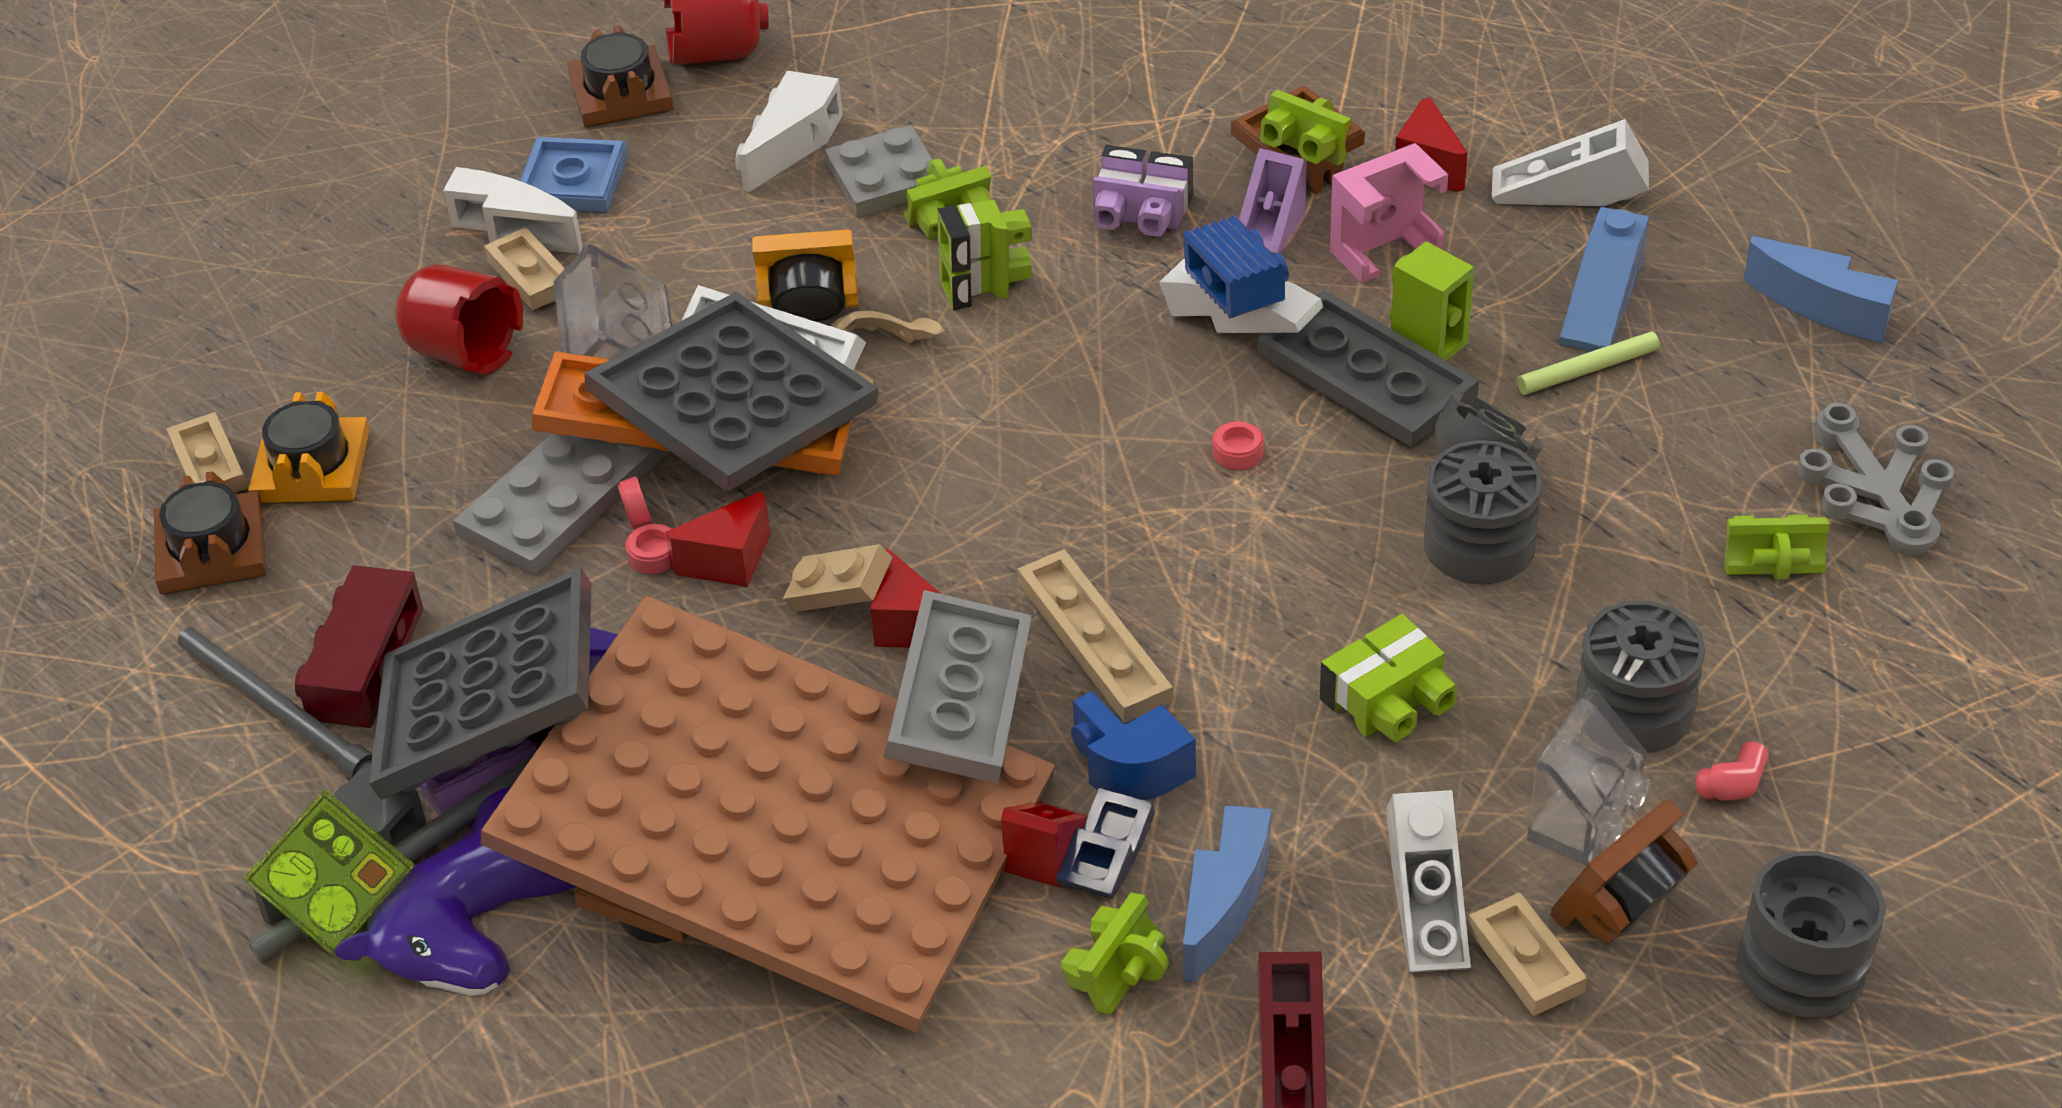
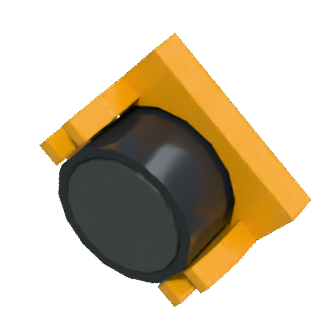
(806, 273)
(306, 453)

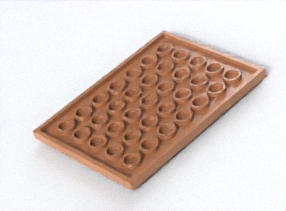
(763, 814)

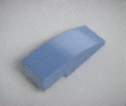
(1821, 287)
(1225, 887)

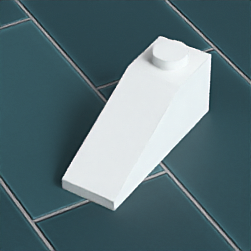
(1577, 172)

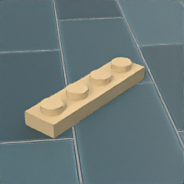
(1095, 635)

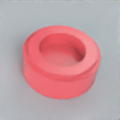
(1238, 445)
(634, 502)
(648, 549)

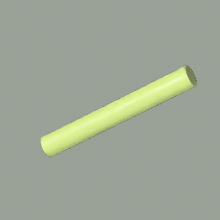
(1588, 363)

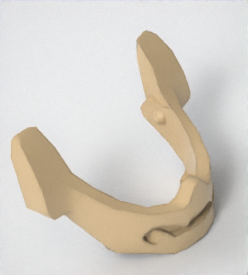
(871, 320)

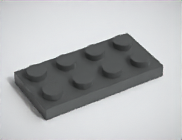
(1369, 369)

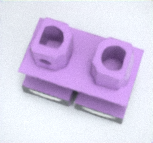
(1142, 190)

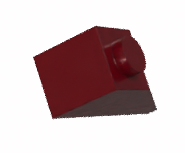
(1291, 1029)

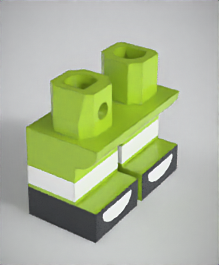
(977, 251)
(1387, 678)

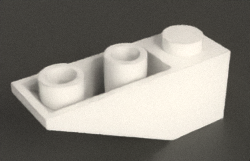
(792, 126)
(1428, 880)

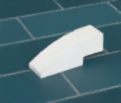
(506, 205)
(1289, 316)

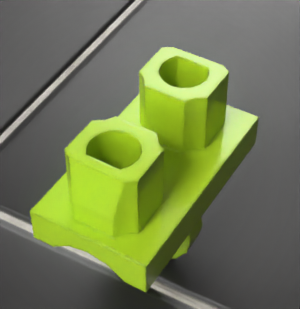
(1306, 126)
(944, 189)
(1776, 545)
(1123, 952)

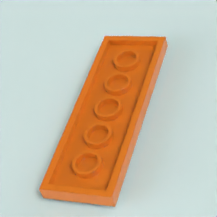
(572, 411)

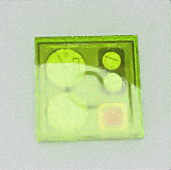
(328, 872)

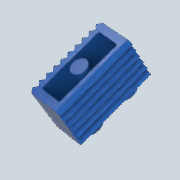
(1234, 266)

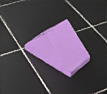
(1275, 198)

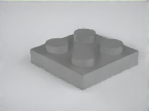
(878, 169)

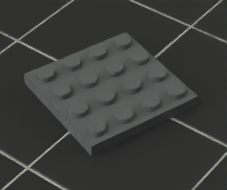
(731, 390)
(483, 684)

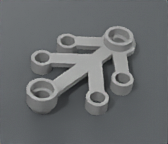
(1908, 528)

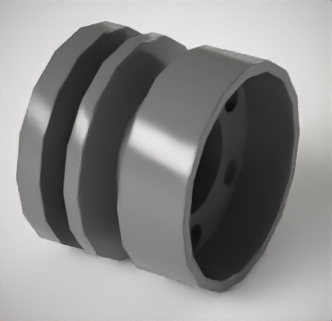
(1482, 511)
(1646, 668)
(1810, 933)

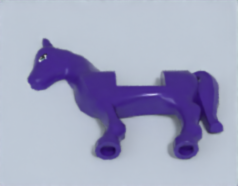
(426, 920)

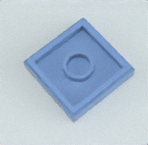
(577, 170)

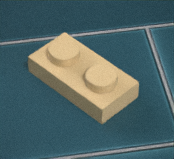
(525, 265)
(205, 448)
(837, 578)
(1527, 954)

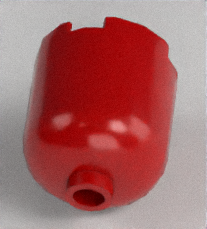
(714, 30)
(459, 317)

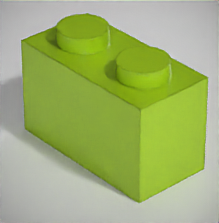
(1432, 300)

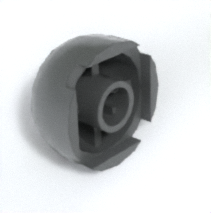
(1479, 421)

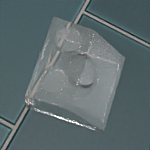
(1586, 782)

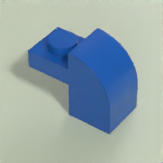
(1134, 758)

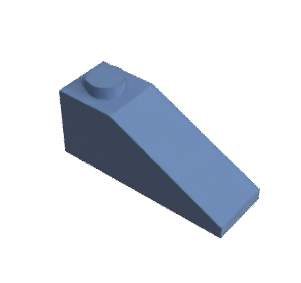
(1605, 279)

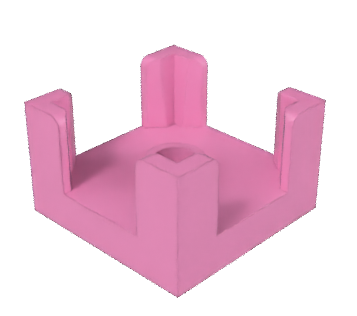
(1381, 204)

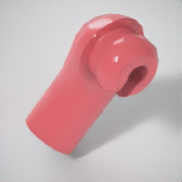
(1734, 779)

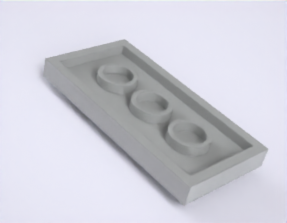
(551, 498)
(959, 687)

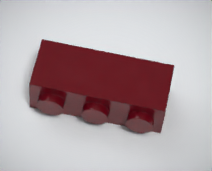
(367, 619)

